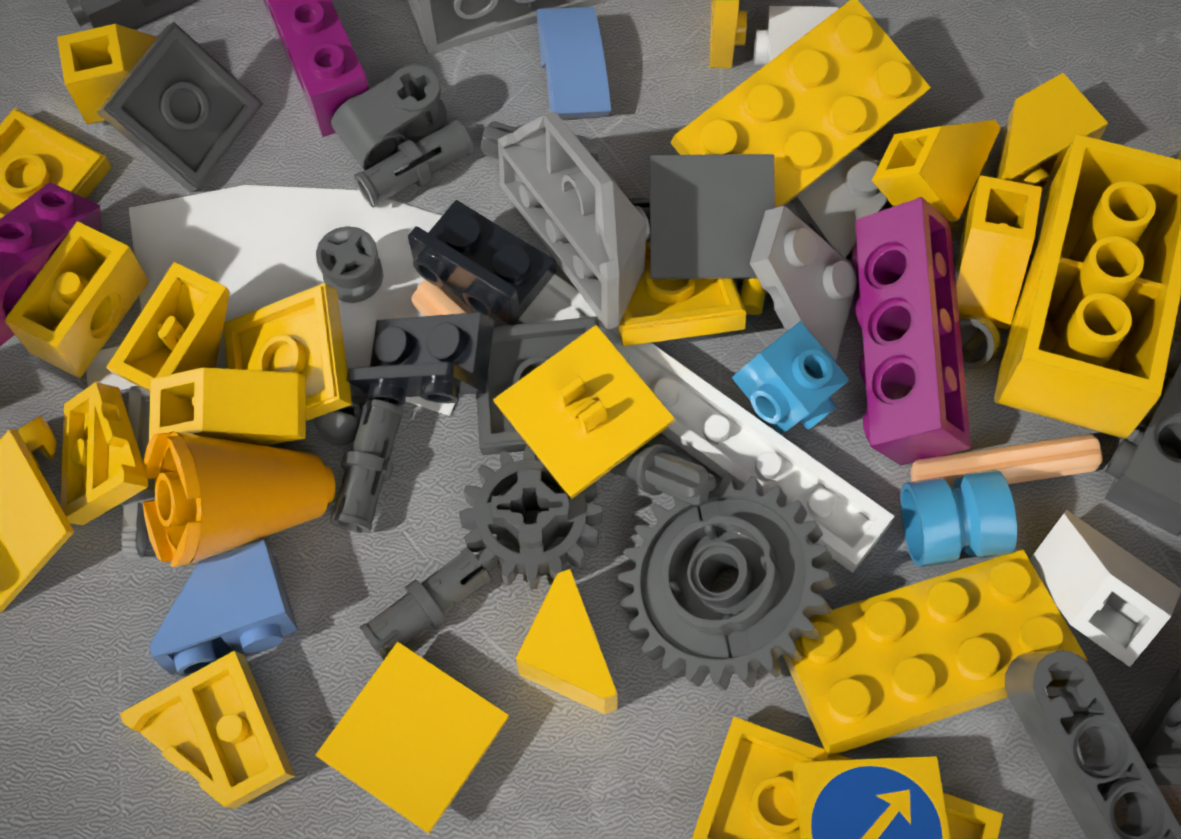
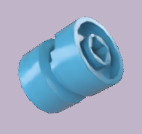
(970, 517)

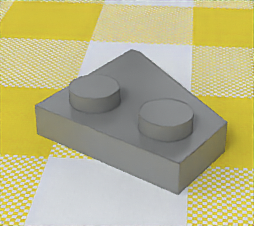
(840, 199)
(804, 277)

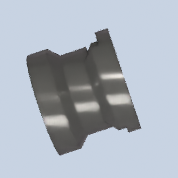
(344, 249)

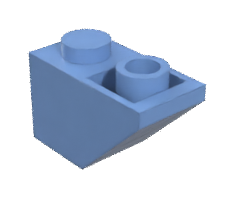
(225, 607)

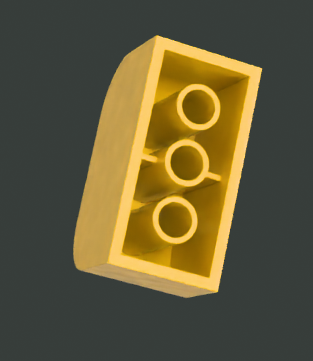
(1098, 291)

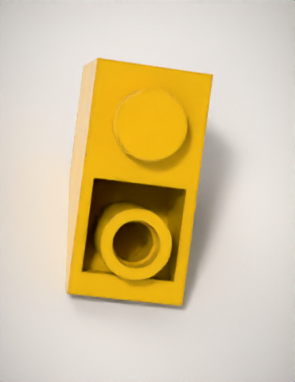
(98, 62)
(1043, 129)
(936, 165)
(995, 248)
(230, 405)

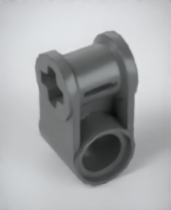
(386, 116)

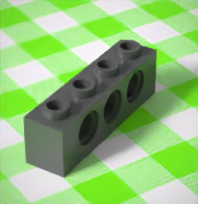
(1145, 476)

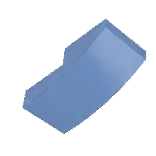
(573, 62)

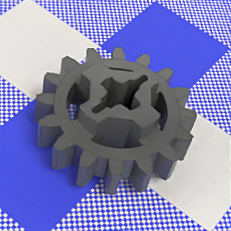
(506, 518)

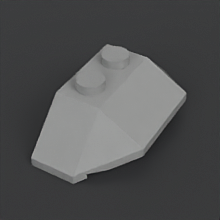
(576, 212)

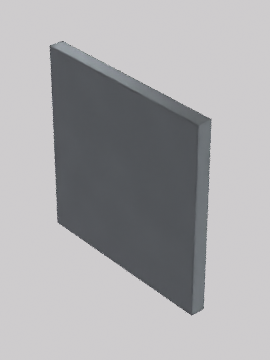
(707, 214)

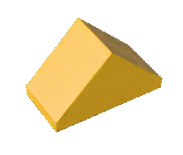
(175, 329)
(564, 650)

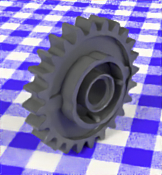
(754, 617)

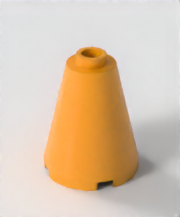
(227, 494)

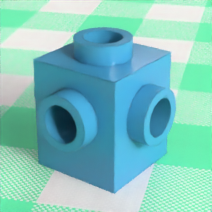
(792, 381)

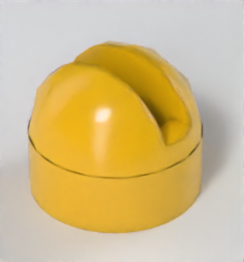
(39, 436)

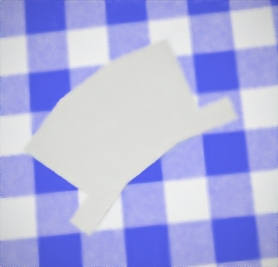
(265, 250)

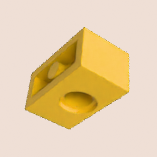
(77, 299)

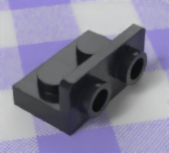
(481, 262)
(427, 358)

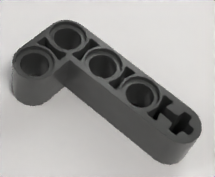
(1114, 764)

